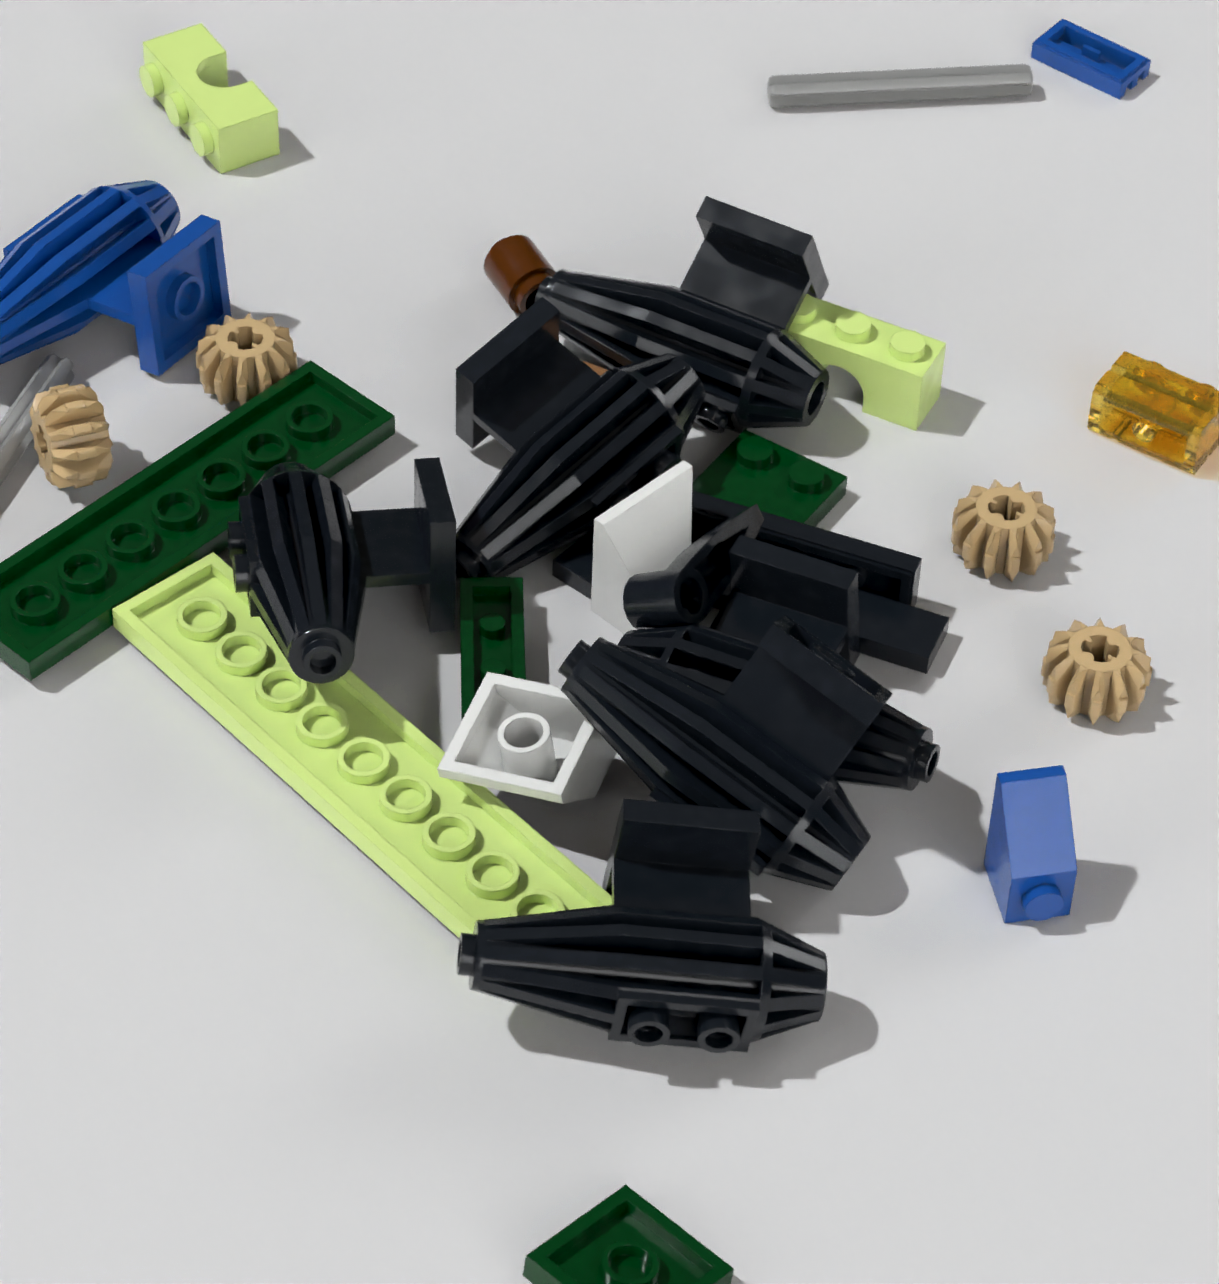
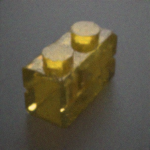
(1156, 412)

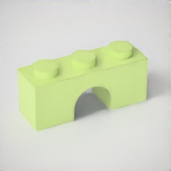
(191, 83)
(893, 365)

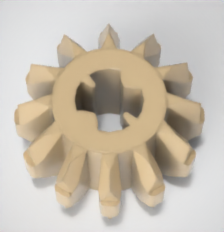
(244, 357)
(71, 436)
(1003, 530)
(1096, 671)

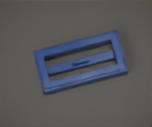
(1090, 58)

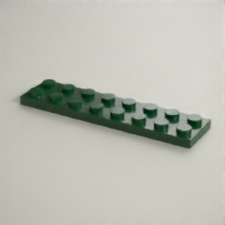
(173, 513)

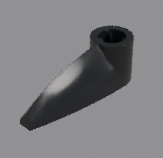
(692, 581)

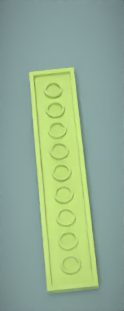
(352, 758)

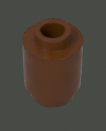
(517, 270)

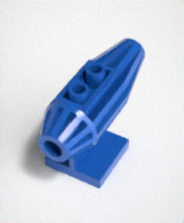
(120, 260)

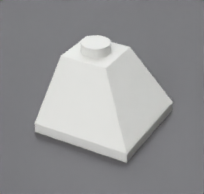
(640, 537)
(527, 743)

